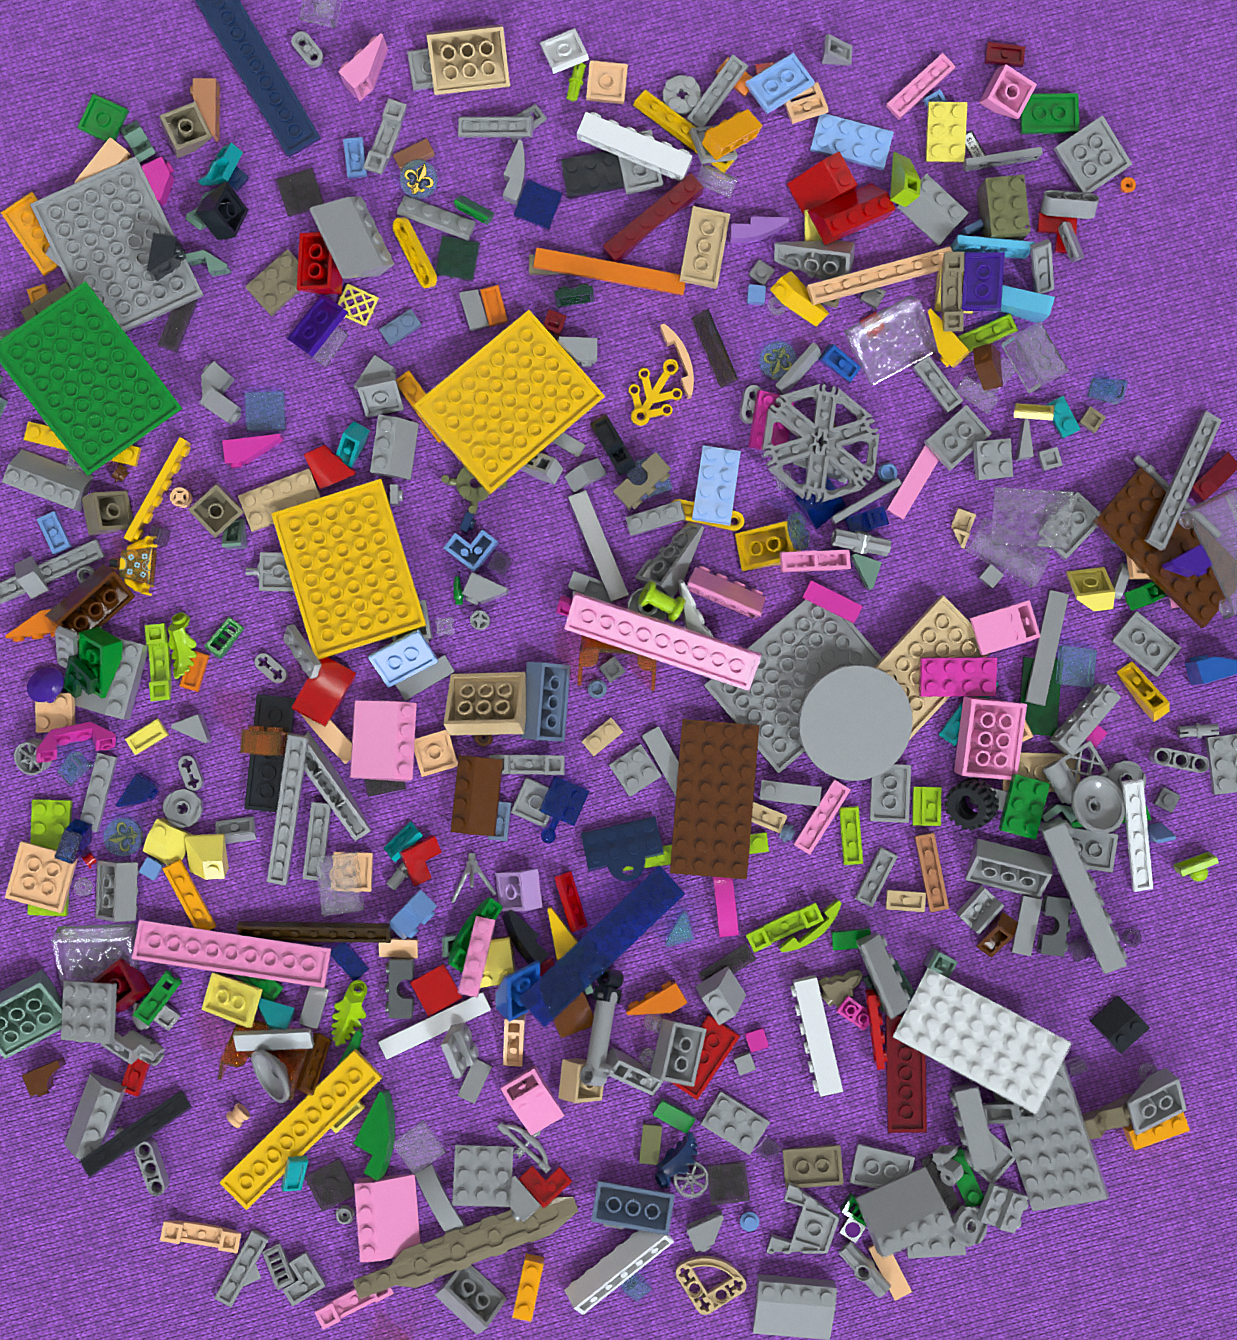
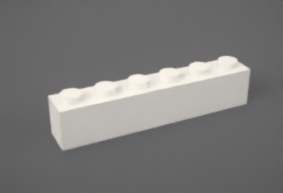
(634, 146)
(817, 1036)
(615, 1269)

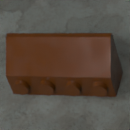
(91, 602)
(476, 795)

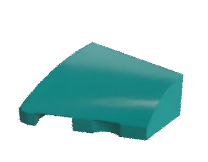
(222, 166)

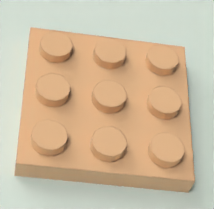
(40, 878)

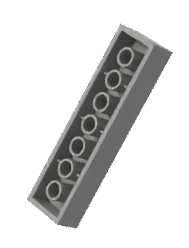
(1081, 891)

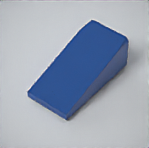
(839, 362)

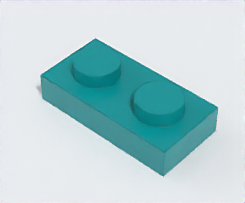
(1063, 418)
(405, 838)

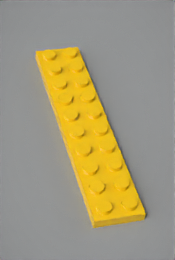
(301, 1128)

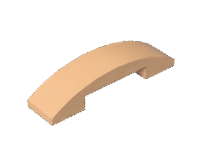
(671, 338)
(333, 738)
(201, 1234)

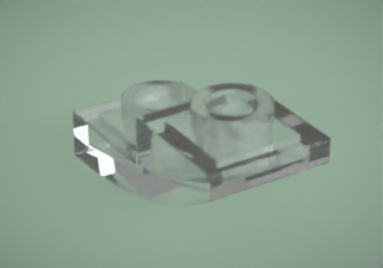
(330, 347)

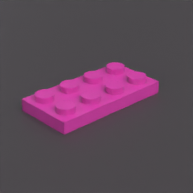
(957, 676)

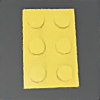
(946, 132)
(231, 999)

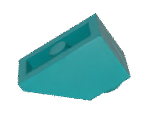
(352, 443)
(276, 1015)

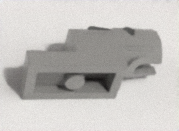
(136, 1046)

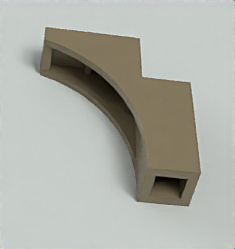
(1108, 1117)

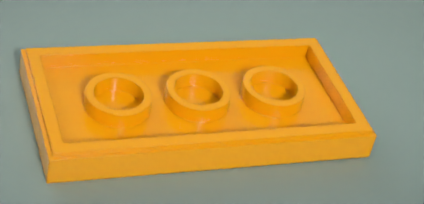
(29, 232)

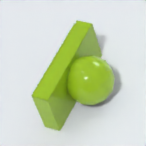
(1196, 866)

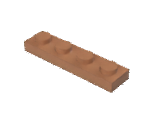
(931, 872)

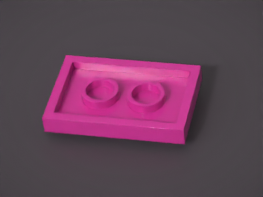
(779, 433)

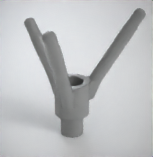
(472, 868)

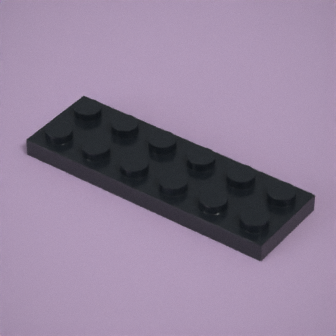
(267, 770)

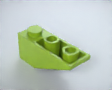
(904, 181)

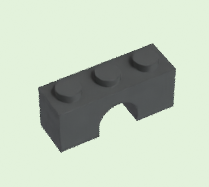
(1055, 942)
(399, 1005)

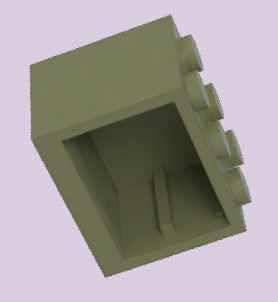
(1003, 208)

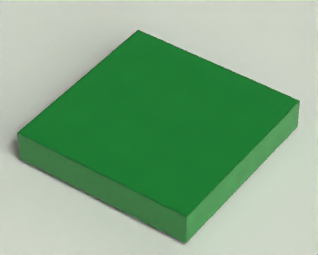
(102, 118)

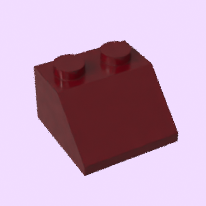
(129, 981)

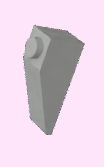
(221, 406)
(544, 468)
(790, 793)
(632, 1072)

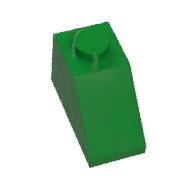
(1144, 595)

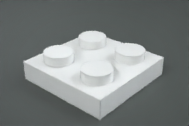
(564, 51)

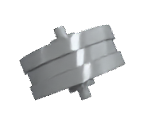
(27, 762)
(691, 1180)

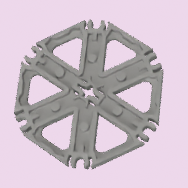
(834, 439)

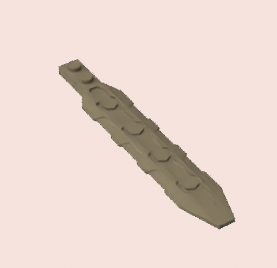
(466, 1246)

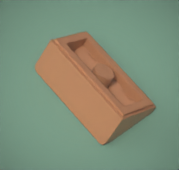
(420, 150)

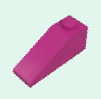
(245, 450)

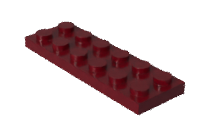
(904, 1083)

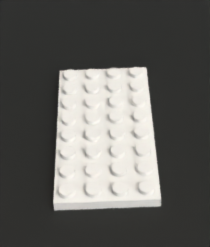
(982, 1040)

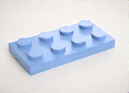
(854, 140)
(716, 485)

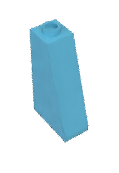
(1026, 304)

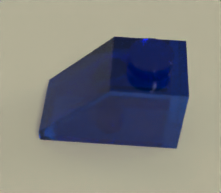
(139, 790)
(74, 841)

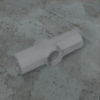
(861, 542)
(872, 1277)

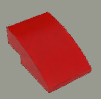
(324, 694)

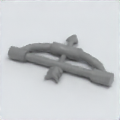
(543, 1164)

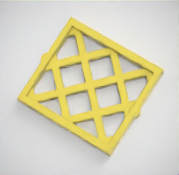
(370, 311)

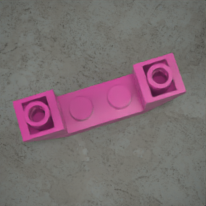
(101, 738)

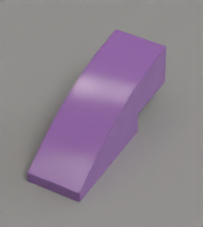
(757, 229)

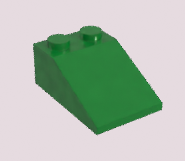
(101, 655)

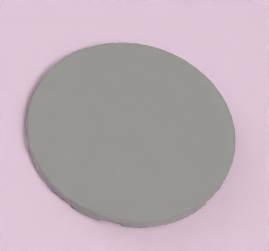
(855, 722)

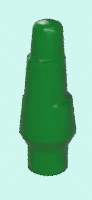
(457, 592)

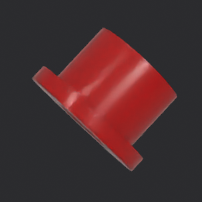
(89, 860)

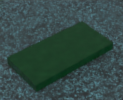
(1041, 719)

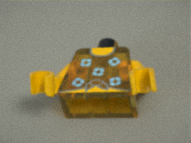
(137, 565)

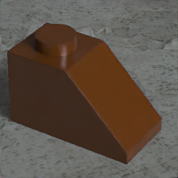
(988, 366)

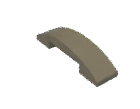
(952, 291)

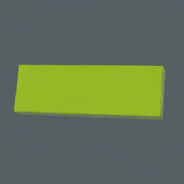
(989, 332)
(850, 835)

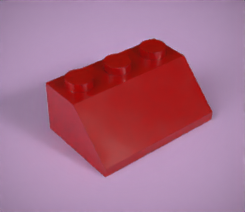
(316, 266)

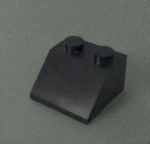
(222, 212)
(164, 255)
(1119, 1024)

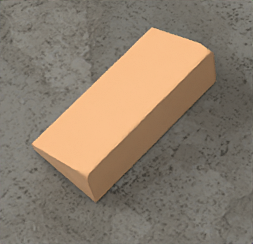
(399, 948)

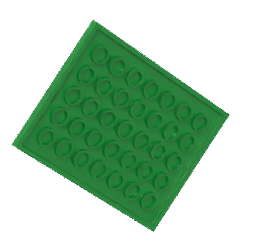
(86, 378)

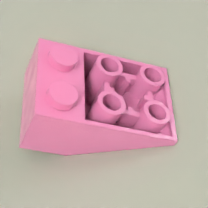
(363, 70)
(1005, 627)
(532, 1100)

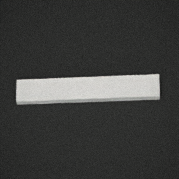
(1137, 835)
(434, 1025)

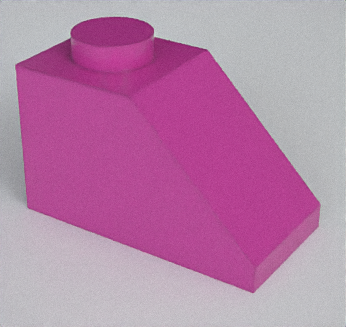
(160, 178)

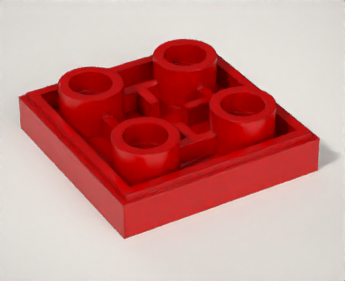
(436, 989)

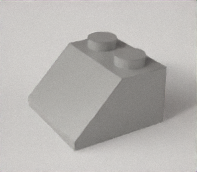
(482, 590)
(722, 995)

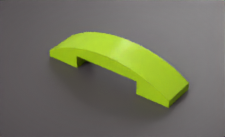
(159, 662)
(830, 911)
(784, 926)

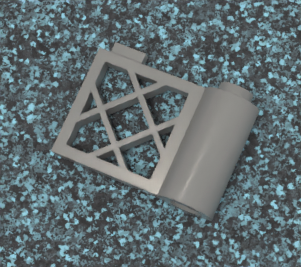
(1061, 776)

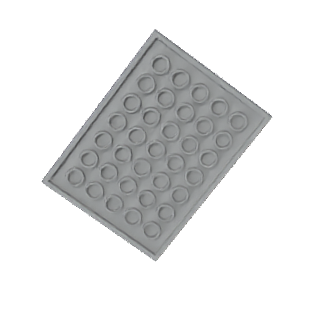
(105, 238)
(788, 674)

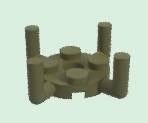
(471, 494)

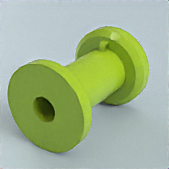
(662, 601)

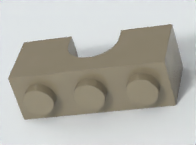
(631, 494)

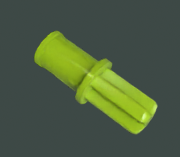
(575, 82)

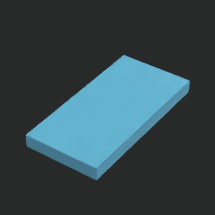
(972, 244)

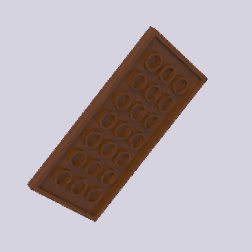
(1127, 524)
(714, 799)

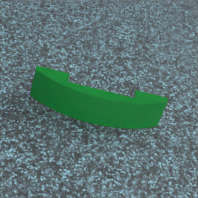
(487, 909)

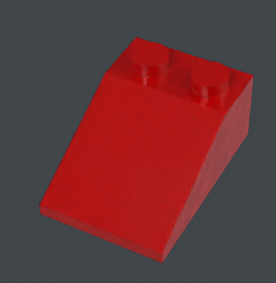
(822, 183)

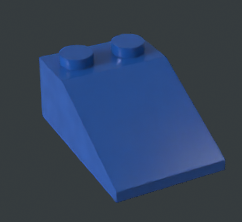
(1208, 669)
(513, 987)

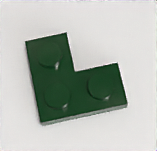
(78, 678)

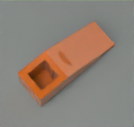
(34, 627)
(662, 1001)

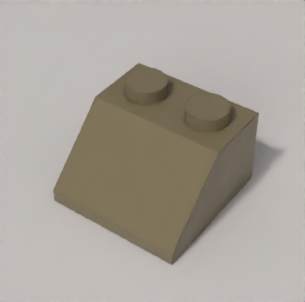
(185, 129)
(216, 509)
(107, 512)

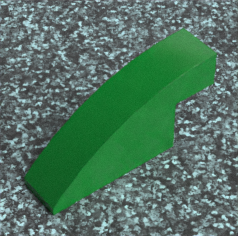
(378, 1135)

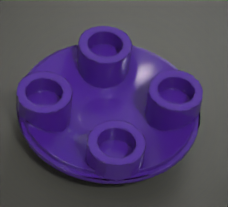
(45, 685)

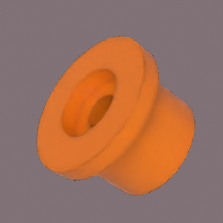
(1127, 185)

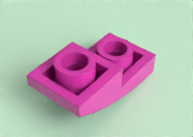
(854, 1012)

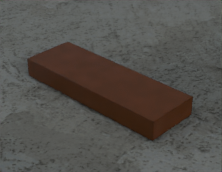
(313, 1064)

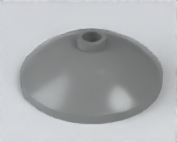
(1106, 804)
(271, 1075)

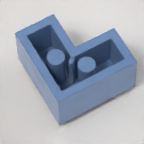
(472, 554)
(416, 911)

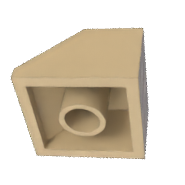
(572, 1088)

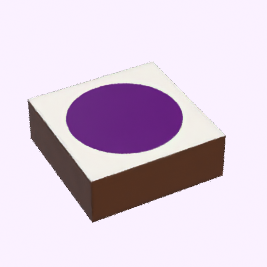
(852, 1229)

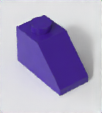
(1190, 562)

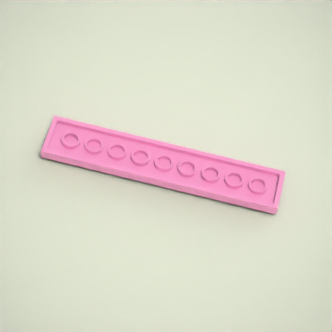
(663, 641)
(231, 953)

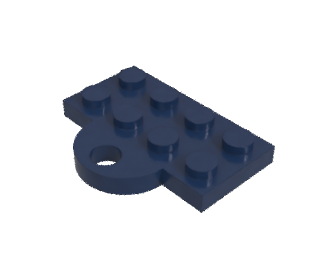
(622, 847)

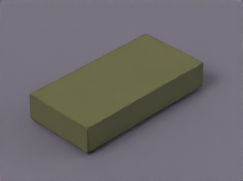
(650, 1144)

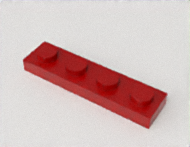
(875, 1021)

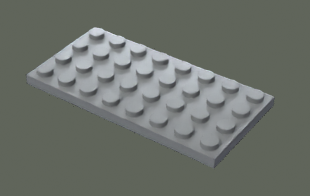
(1056, 1151)

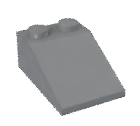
(1156, 1101)

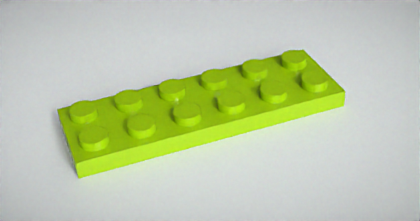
(48, 824)

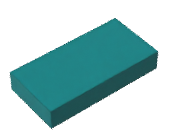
(294, 1173)

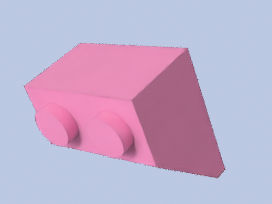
(1007, 92)

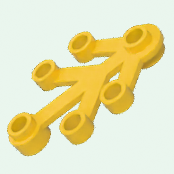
(653, 395)

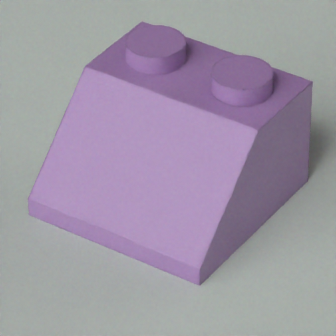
(519, 890)

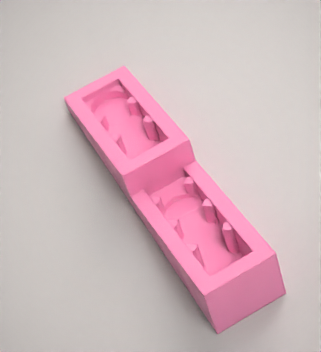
(815, 561)

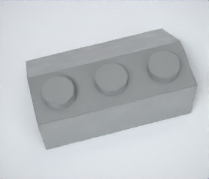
(934, 211)
(394, 447)
(116, 890)
(678, 1052)
(471, 1298)

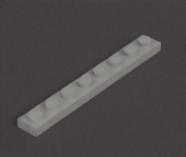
(1183, 480)
(287, 809)

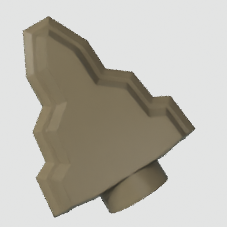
(839, 987)

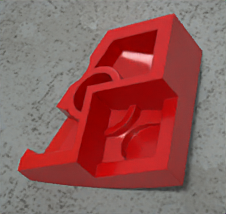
(326, 466)

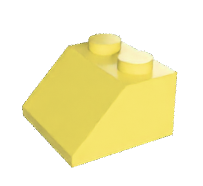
(499, 963)

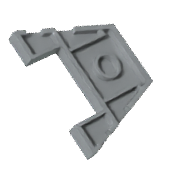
(813, 1228)

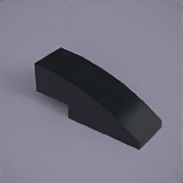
(612, 445)
(524, 938)

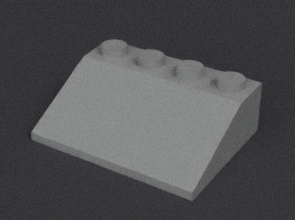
(352, 237)
(124, 687)
(904, 1212)
(794, 1306)

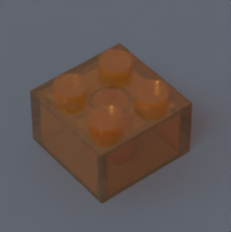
(263, 742)

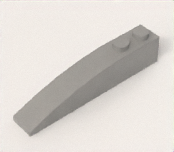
(334, 790)

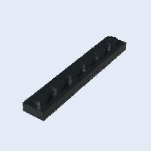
(135, 1134)

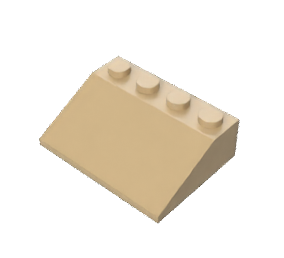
(468, 59)
(486, 704)

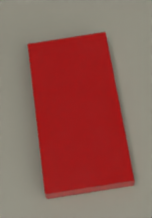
(716, 1047)

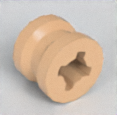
(178, 495)
(238, 1115)

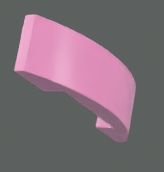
(346, 1304)

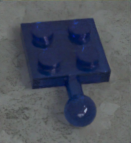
(562, 803)

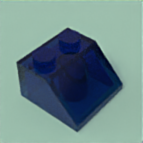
(819, 511)

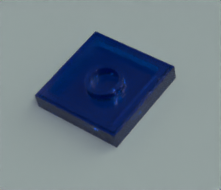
(538, 204)

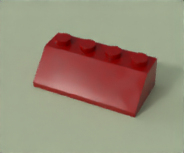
(851, 212)

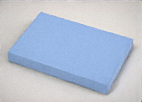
(780, 83)
(403, 658)

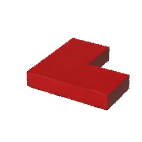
(1050, 224)
(415, 857)
(545, 1190)

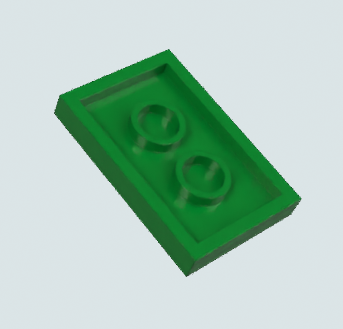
(1050, 114)
(1024, 806)

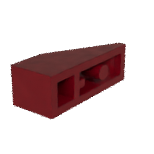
(1213, 478)

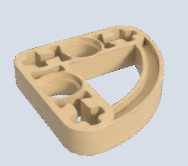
(710, 1295)

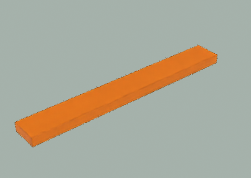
(608, 271)

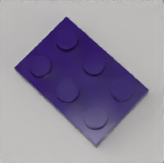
(983, 281)
(317, 325)

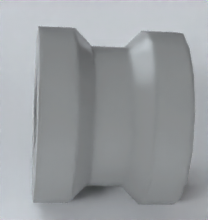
(478, 618)

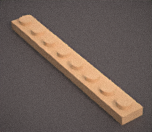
(876, 276)

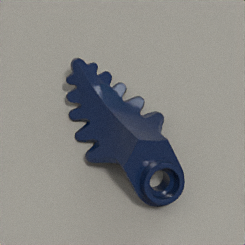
(676, 1160)

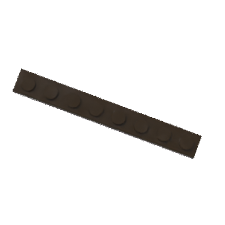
(317, 931)

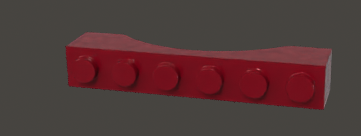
(635, 232)

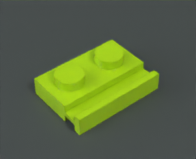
(926, 806)

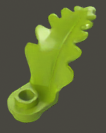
(181, 644)
(349, 1012)

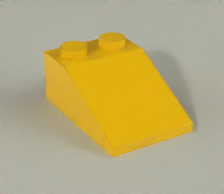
(763, 546)

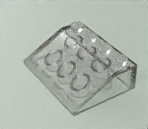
(891, 339)
(1032, 518)
(91, 949)

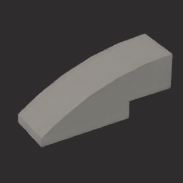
(515, 175)
(1008, 1112)

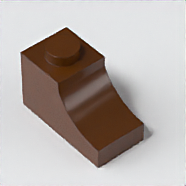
(998, 934)
(41, 1078)

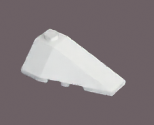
(691, 616)

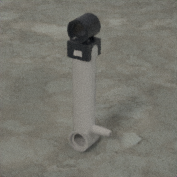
(607, 996)

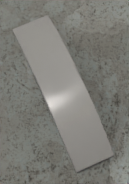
(386, 137)
(532, 764)
(438, 1199)

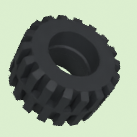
(962, 813)

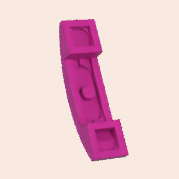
(725, 906)

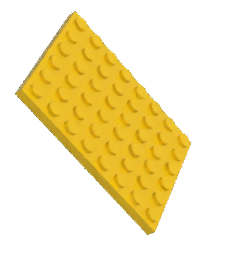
(508, 401)
(348, 569)

